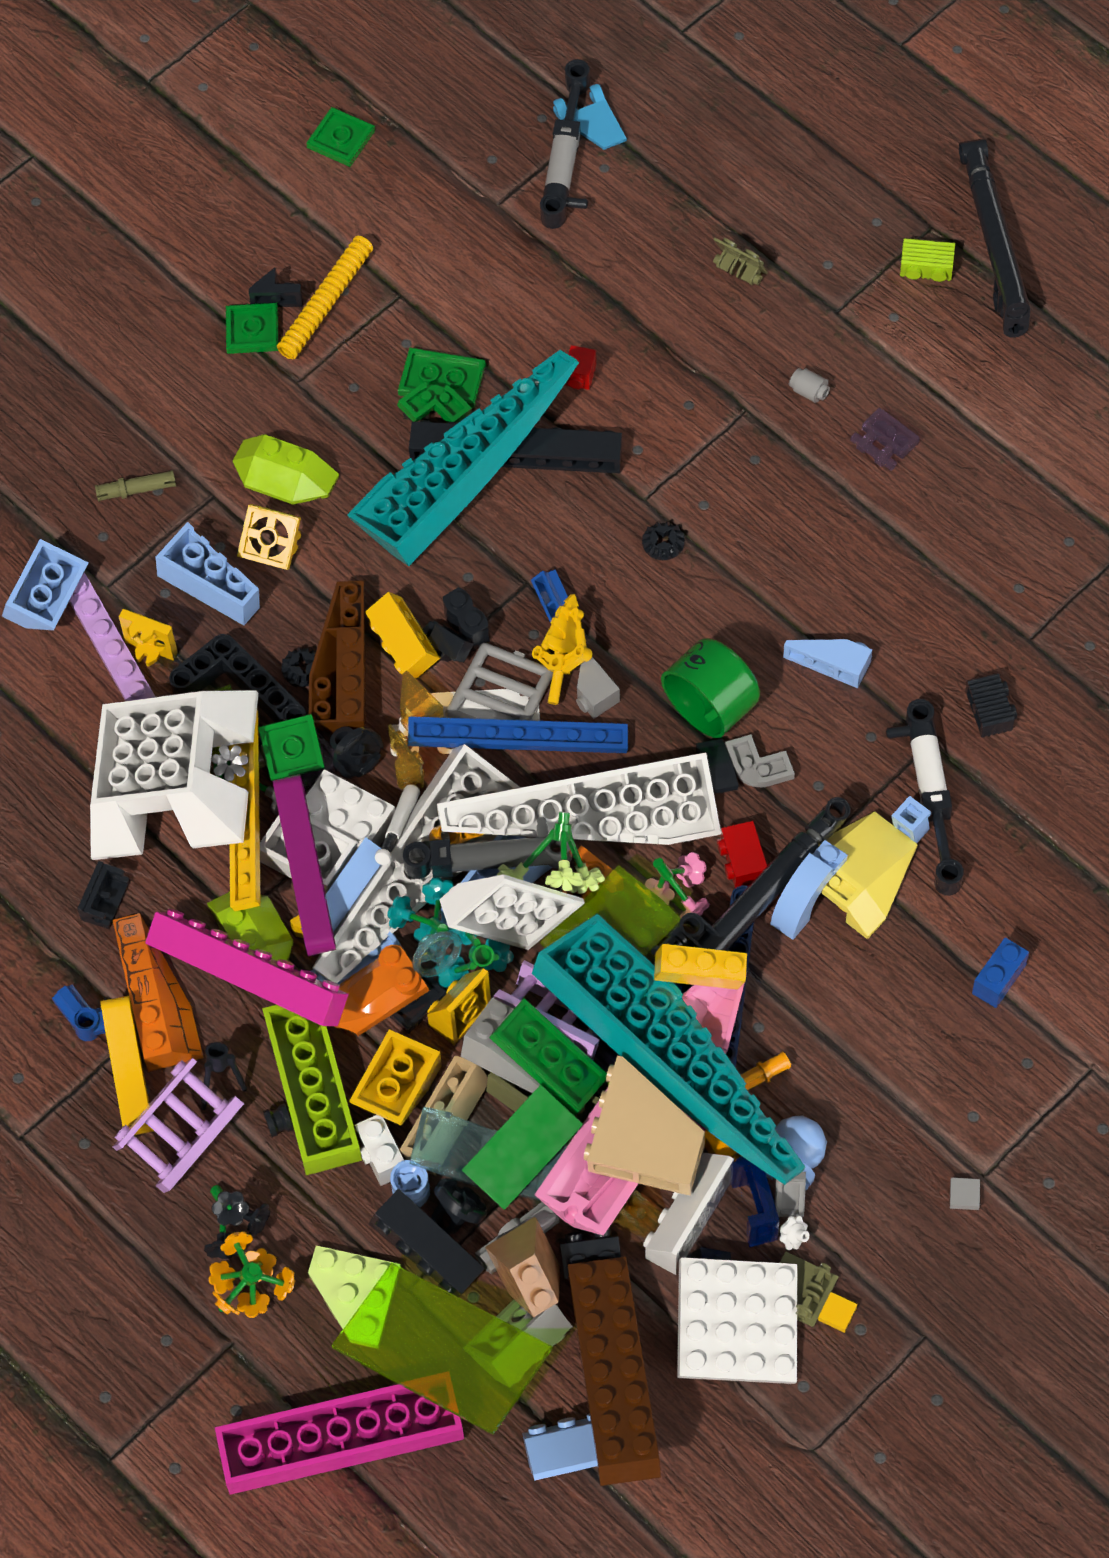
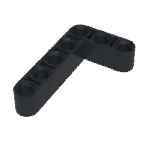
(245, 679)

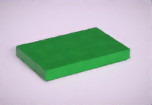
(442, 369)

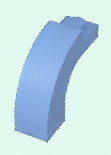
(804, 887)

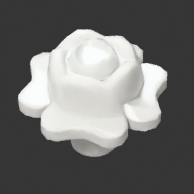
(794, 1232)

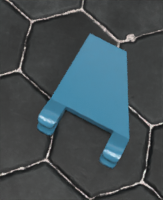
(595, 120)

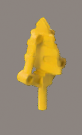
(567, 641)

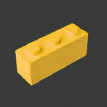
(401, 635)
(700, 966)

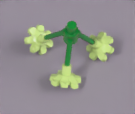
(569, 880)

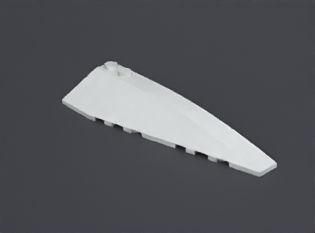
(633, 804)
(366, 922)

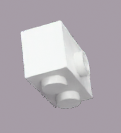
(378, 1147)

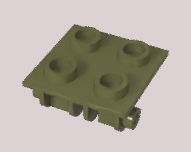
(731, 259)
(813, 1287)

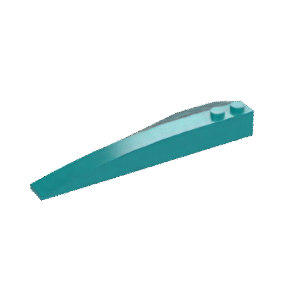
(429, 492)

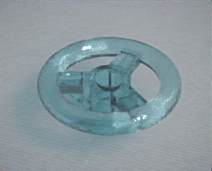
(434, 948)

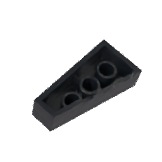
(425, 1244)

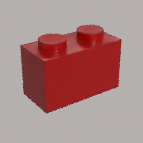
(742, 852)

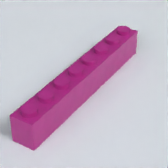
(247, 968)

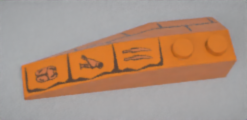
(157, 1000)

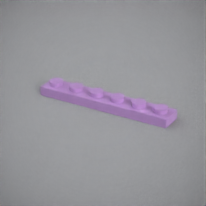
(109, 642)

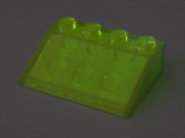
(626, 907)

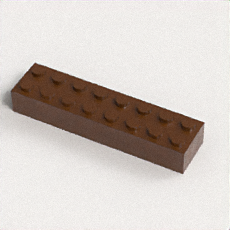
(614, 1371)

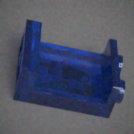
(764, 1225)

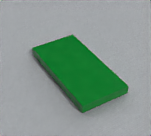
(549, 1056)
(522, 1147)

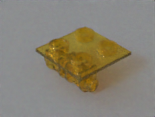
(408, 764)

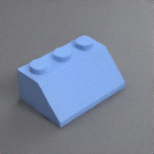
(44, 587)
(560, 1447)

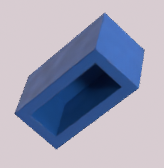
(1000, 972)

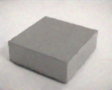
(964, 1193)

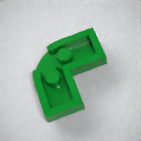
(434, 397)

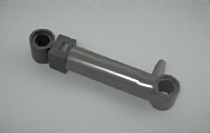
(484, 855)

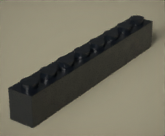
(542, 448)

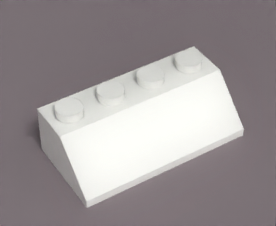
(689, 1214)

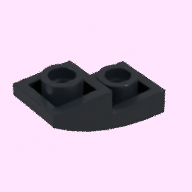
(720, 765)

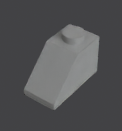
(595, 689)

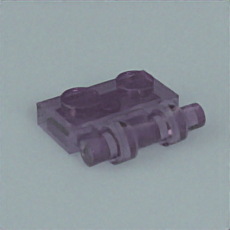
(888, 432)

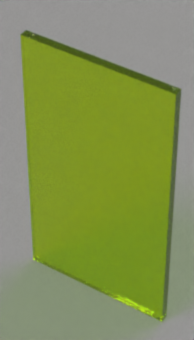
(442, 1348)

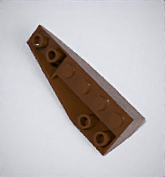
(339, 664)

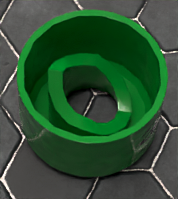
(711, 687)

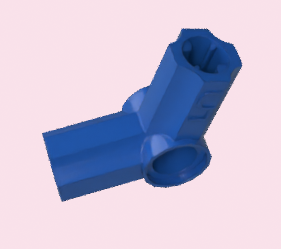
(78, 1011)

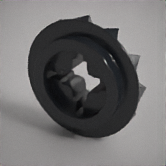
(663, 550)
(293, 673)

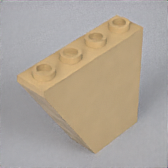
(643, 1134)

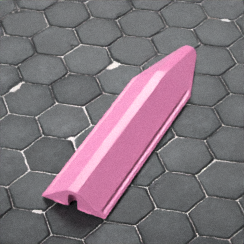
(593, 1199)

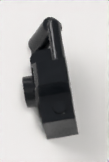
(447, 642)

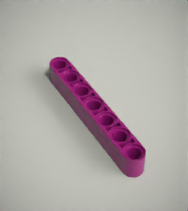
(304, 865)

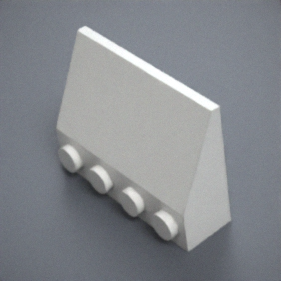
(507, 909)

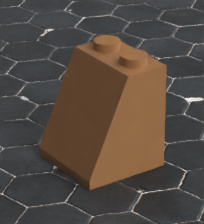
(527, 1267)

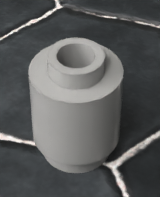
(809, 385)

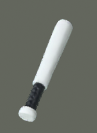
(401, 815)

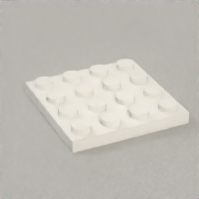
(737, 1321)

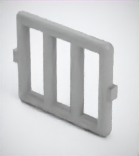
(475, 670)

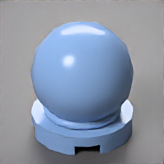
(806, 1140)

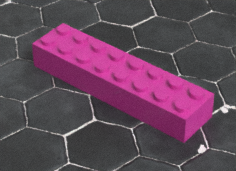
(331, 1436)

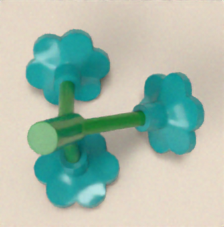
(402, 911)

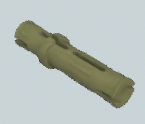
(135, 485)

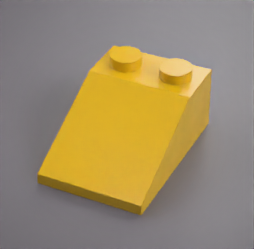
(460, 1006)
(397, 1077)

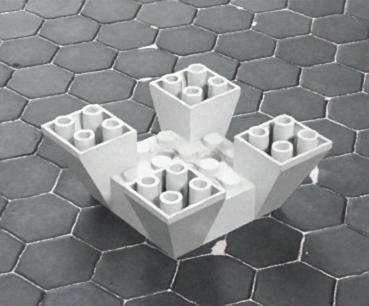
(159, 760)

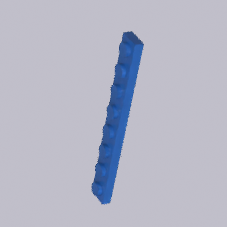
(518, 734)

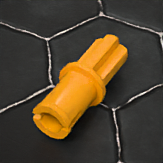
(766, 1070)

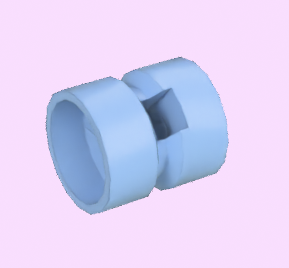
(411, 1181)

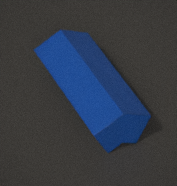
(550, 591)

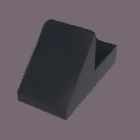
(269, 291)

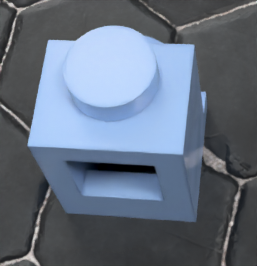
(912, 819)

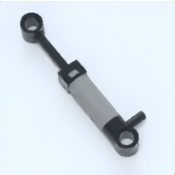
(563, 152)

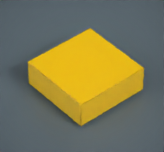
(837, 1312)

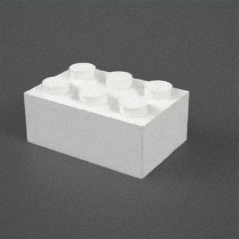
(349, 809)

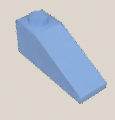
(835, 658)

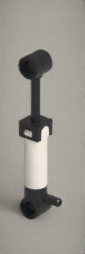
(931, 787)

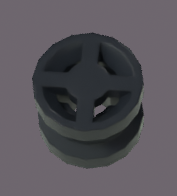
(278, 1120)

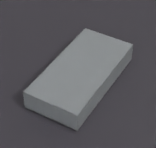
(791, 1196)

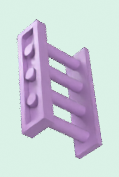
(527, 982)
(187, 1152)

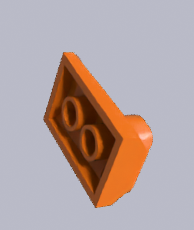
(380, 990)

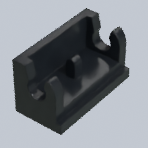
(103, 895)

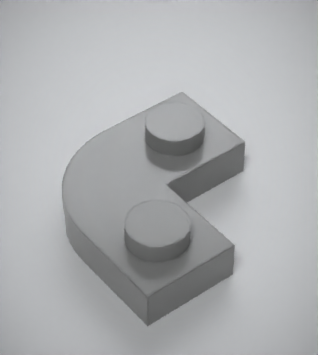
(756, 770)

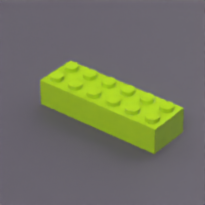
(312, 1091)

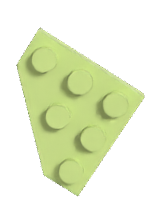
(344, 1279)

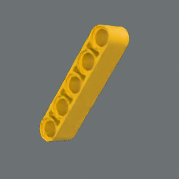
(125, 1060)

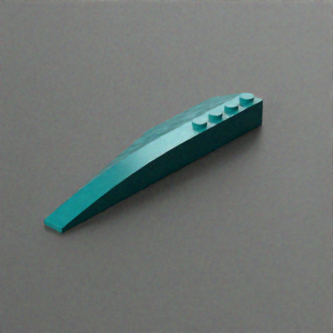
(659, 1035)

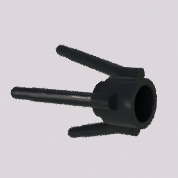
(217, 1060)

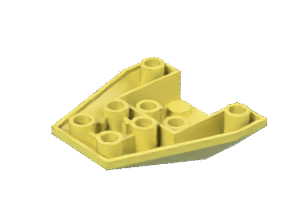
(872, 872)

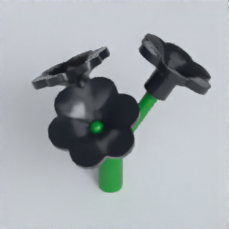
(232, 1210)

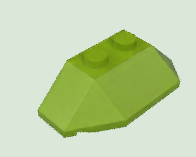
(283, 470)
(257, 926)

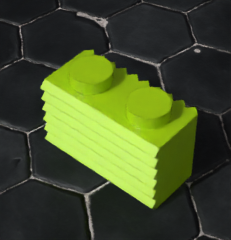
(927, 259)

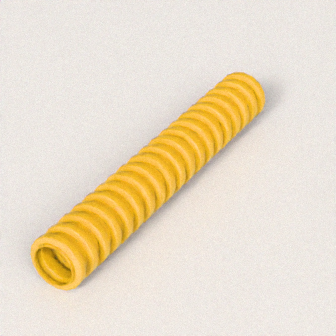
(325, 297)

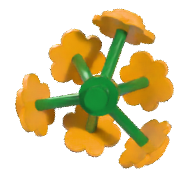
(256, 1268)

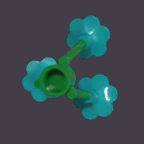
(489, 955)

